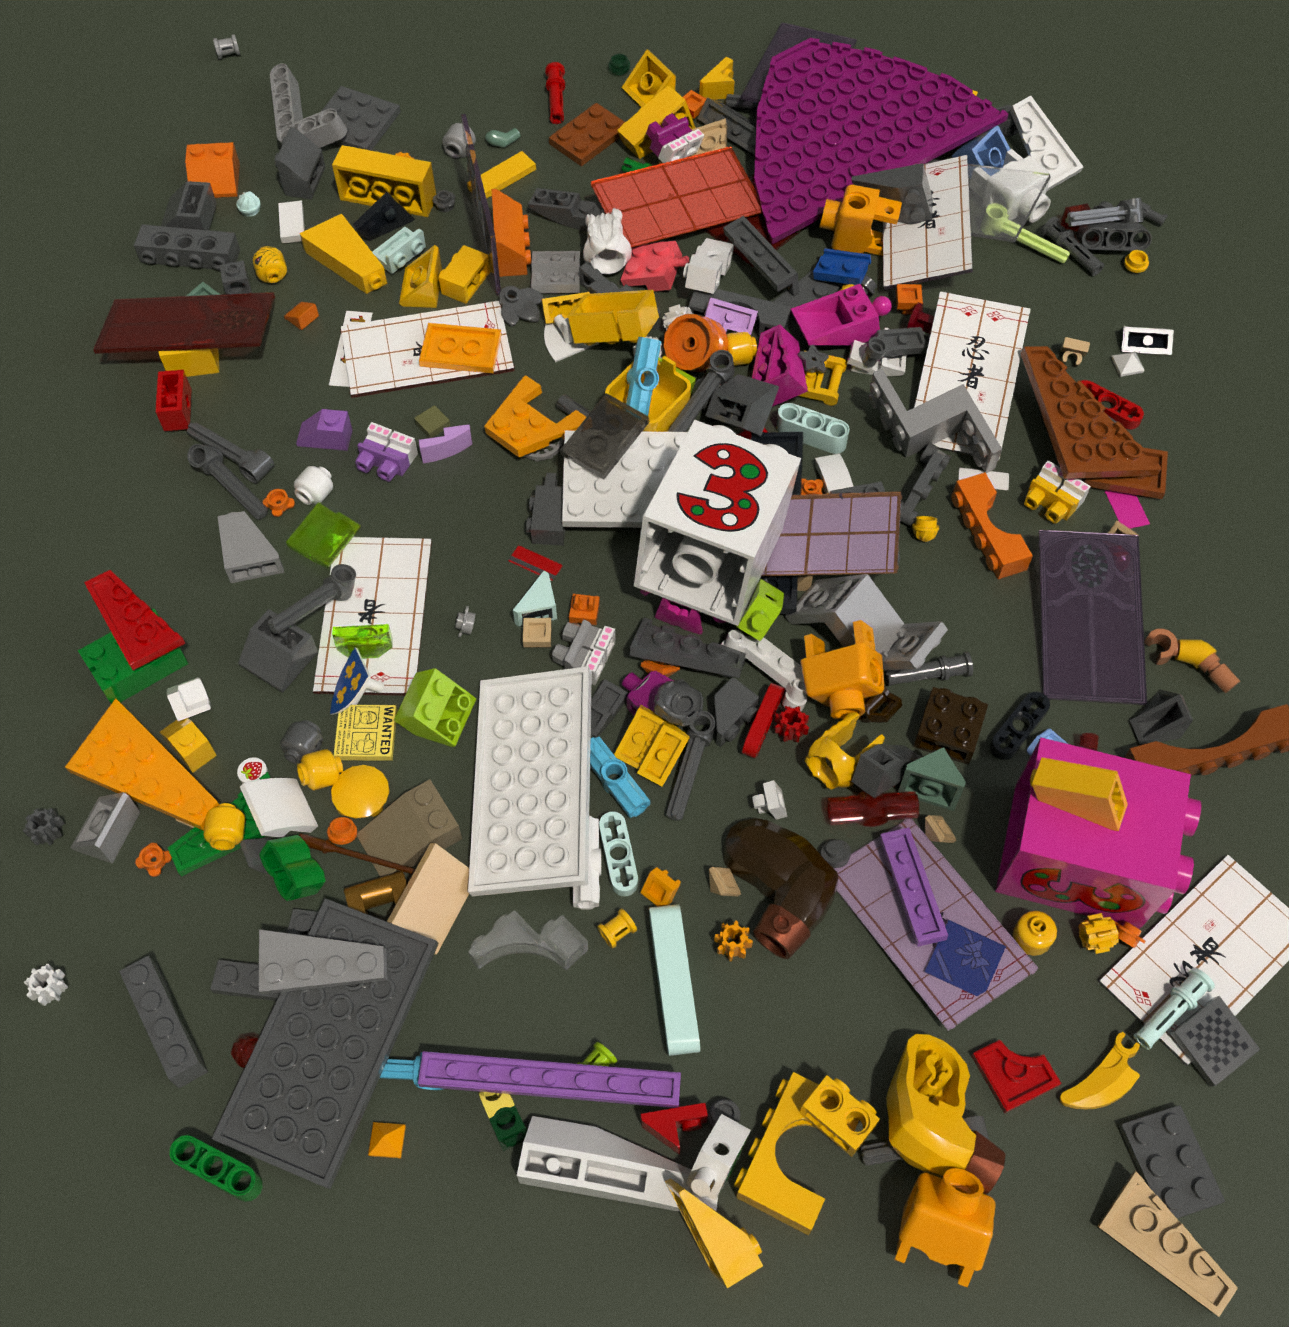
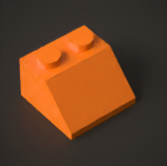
(216, 165)

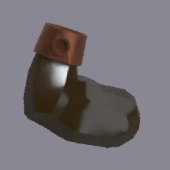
(787, 872)

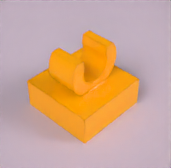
(660, 887)

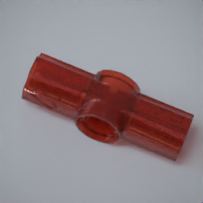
(871, 810)

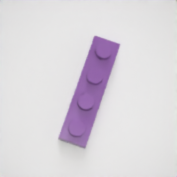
(913, 887)

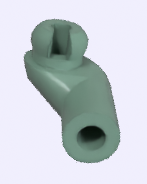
(502, 139)

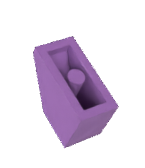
(326, 430)

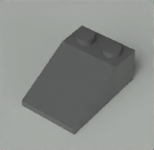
(904, 185)

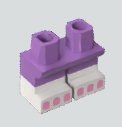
(387, 450)

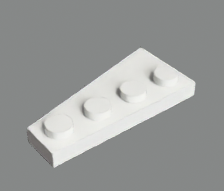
(1044, 142)

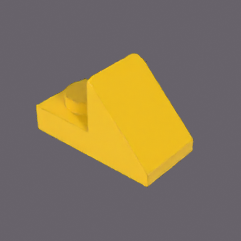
(718, 81)

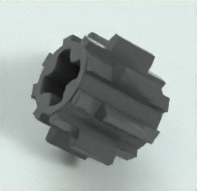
(43, 826)

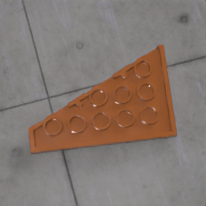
(1078, 427)

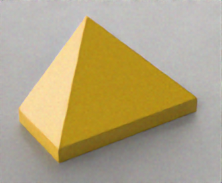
(559, 306)

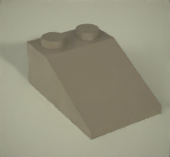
(408, 828)

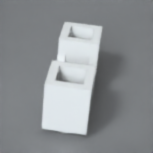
(708, 265)

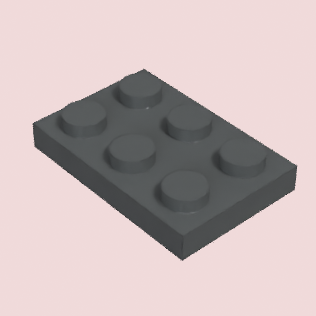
(1172, 1161)

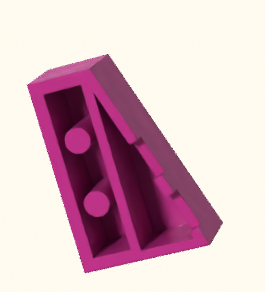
(779, 363)

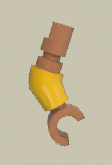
(1193, 652)

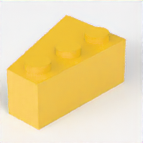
(664, 103)

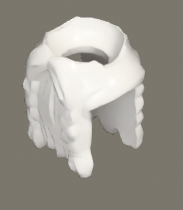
(606, 245)

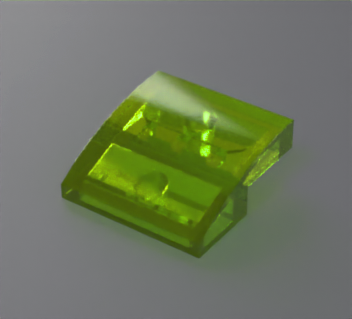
(323, 535)

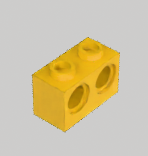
(833, 1121)

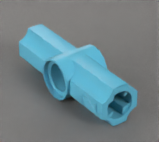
(644, 362)
(624, 789)

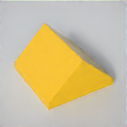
(648, 79)
(421, 281)
(193, 361)

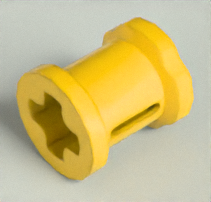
(617, 928)

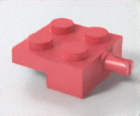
(654, 265)

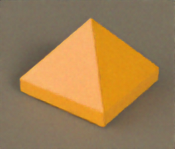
(387, 1140)

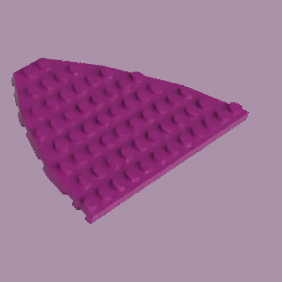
(847, 115)

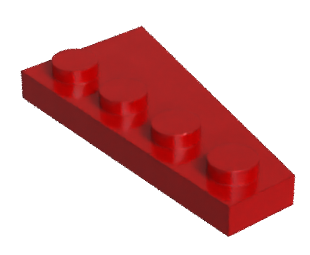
(132, 622)

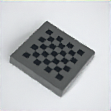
(1214, 1041)

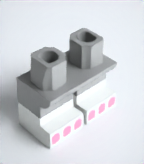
(588, 648)

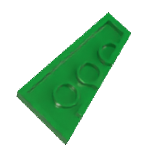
(194, 851)

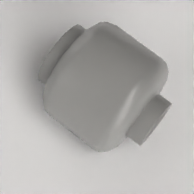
(454, 141)

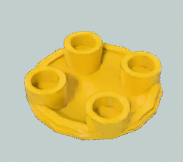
(360, 792)

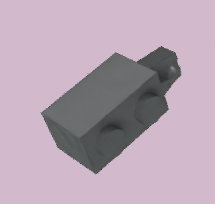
(547, 513)

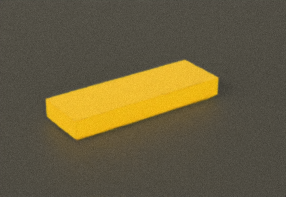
(506, 173)

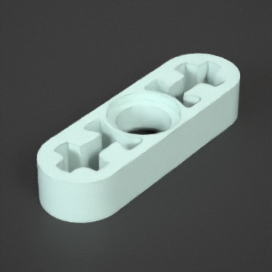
(614, 874)

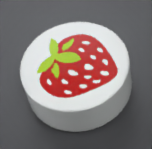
(251, 770)

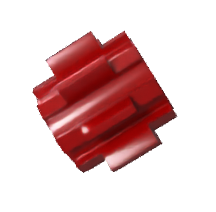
(794, 731)

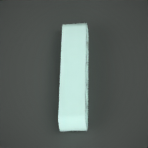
(674, 980)

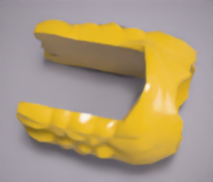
(829, 747)

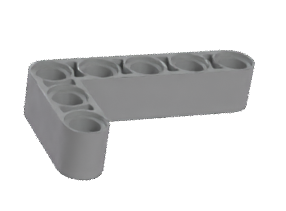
(319, 128)

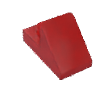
(664, 1123)

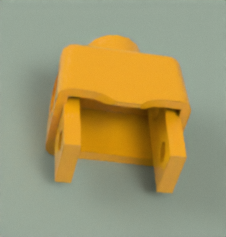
(854, 216)
(845, 674)
(948, 1221)

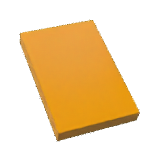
(460, 348)

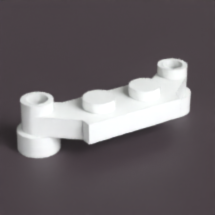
(773, 663)

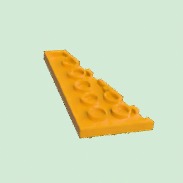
(132, 761)

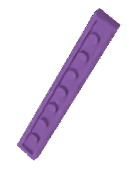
(550, 1079)

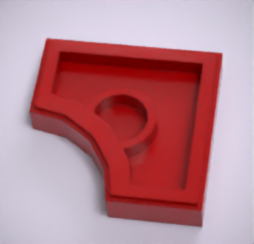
(1014, 1077)

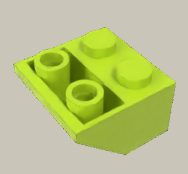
(435, 708)

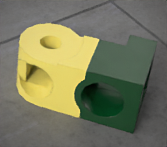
(504, 1119)

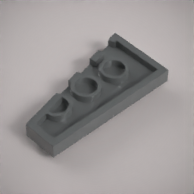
(809, 290)

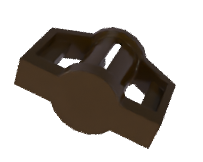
(873, 703)

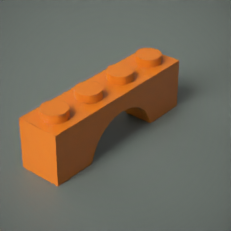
(1004, 552)

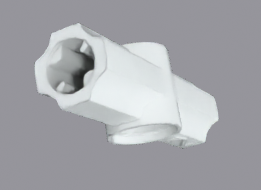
(588, 896)

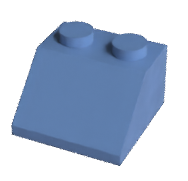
(985, 149)

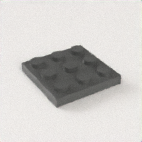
(364, 116)

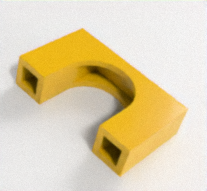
(764, 1183)

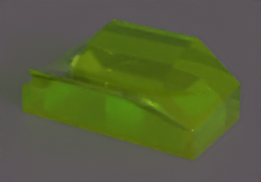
(369, 639)

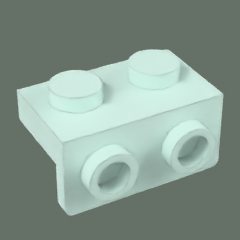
(400, 249)

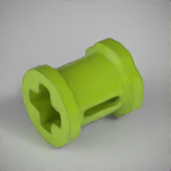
(600, 1056)

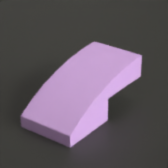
(439, 448)

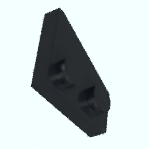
(383, 217)

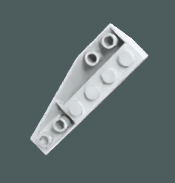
(598, 1165)

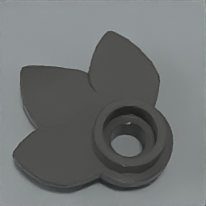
(522, 306)

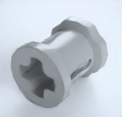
(226, 46)

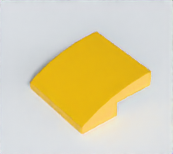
(651, 745)

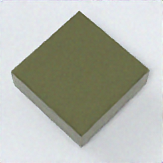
(432, 421)

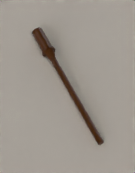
(326, 846)

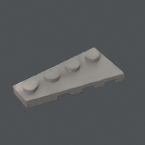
(309, 962)

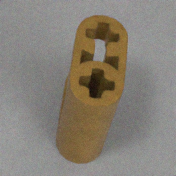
(376, 892)

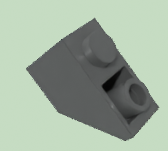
(732, 708)

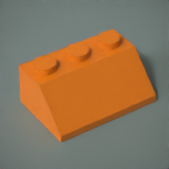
(510, 235)

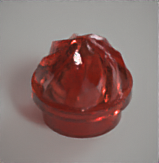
(243, 1049)

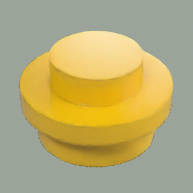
(1136, 261)

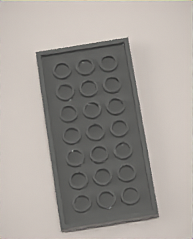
(324, 1054)

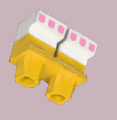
(1055, 493)

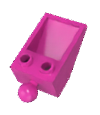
(841, 317)

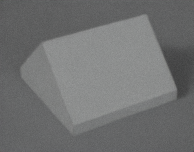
(107, 827)

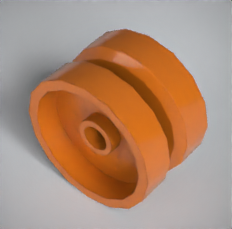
(693, 340)

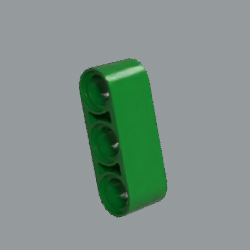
(201, 1164)

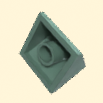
(934, 780)

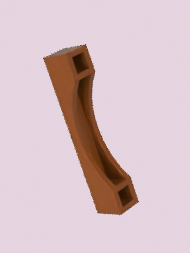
(1265, 735)

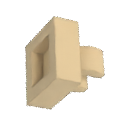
(1074, 347)

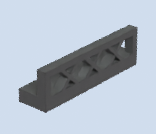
(739, 128)
(762, 255)

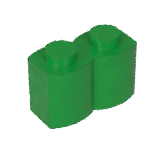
(292, 867)

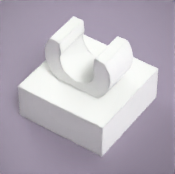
(771, 800)

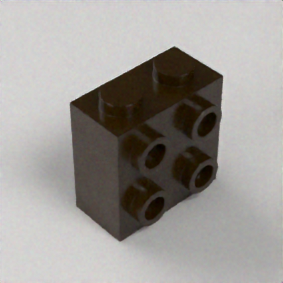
(951, 723)

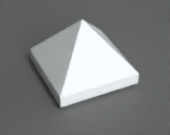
(1127, 364)

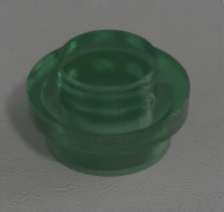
(619, 64)

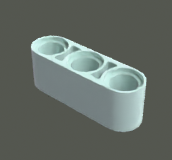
(817, 428)

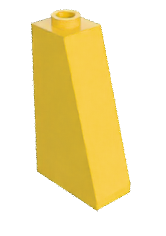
(345, 253)

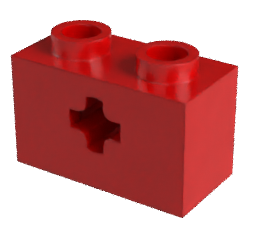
(173, 400)

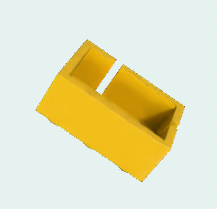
(613, 317)

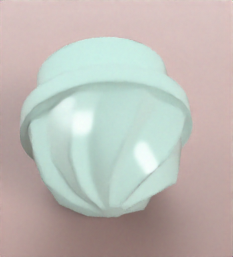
(248, 204)

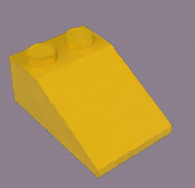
(725, 1247)

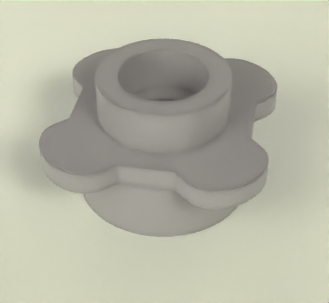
(465, 622)

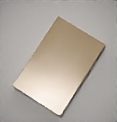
(433, 895)

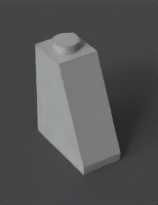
(246, 549)

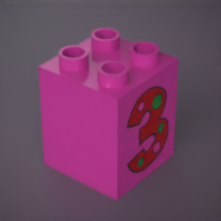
(1091, 868)

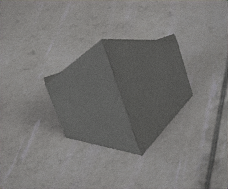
(1162, 718)

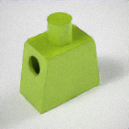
(761, 610)

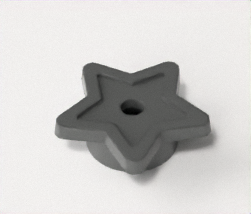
(811, 365)

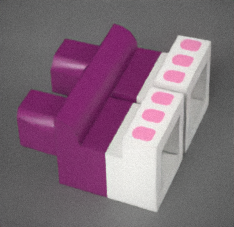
(675, 139)

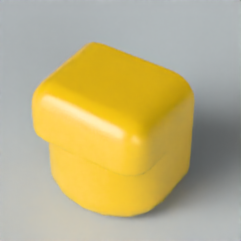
(667, 397)

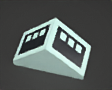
(537, 602)

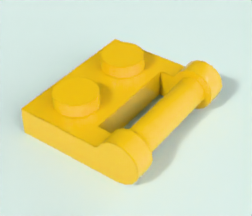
(814, 381)

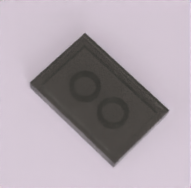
(605, 436)

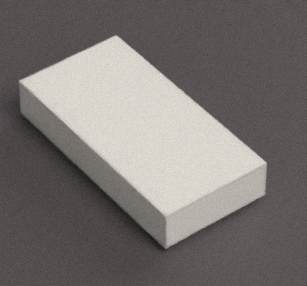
(291, 221)

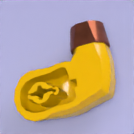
(928, 1110)

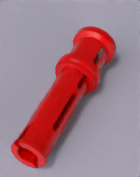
(555, 85)

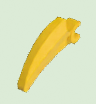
(1107, 1082)

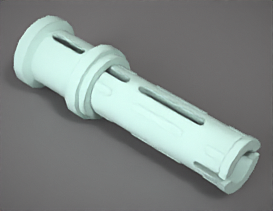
(1182, 999)

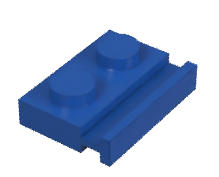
(842, 267)

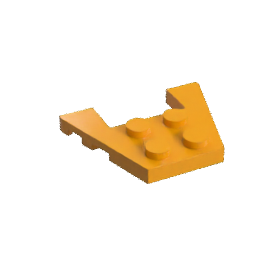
(523, 427)

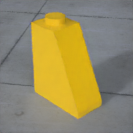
(1081, 790)

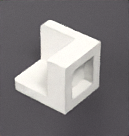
(188, 699)

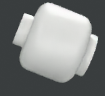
(313, 485)

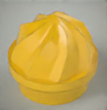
(925, 528)

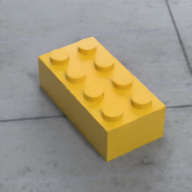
(367, 175)

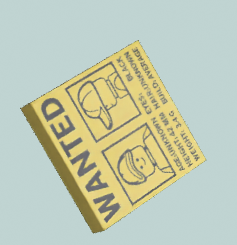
(366, 733)

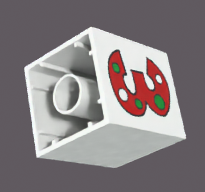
(715, 521)

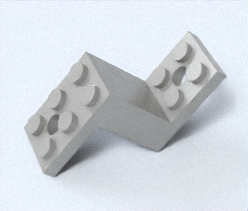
(934, 421)
(857, 598)

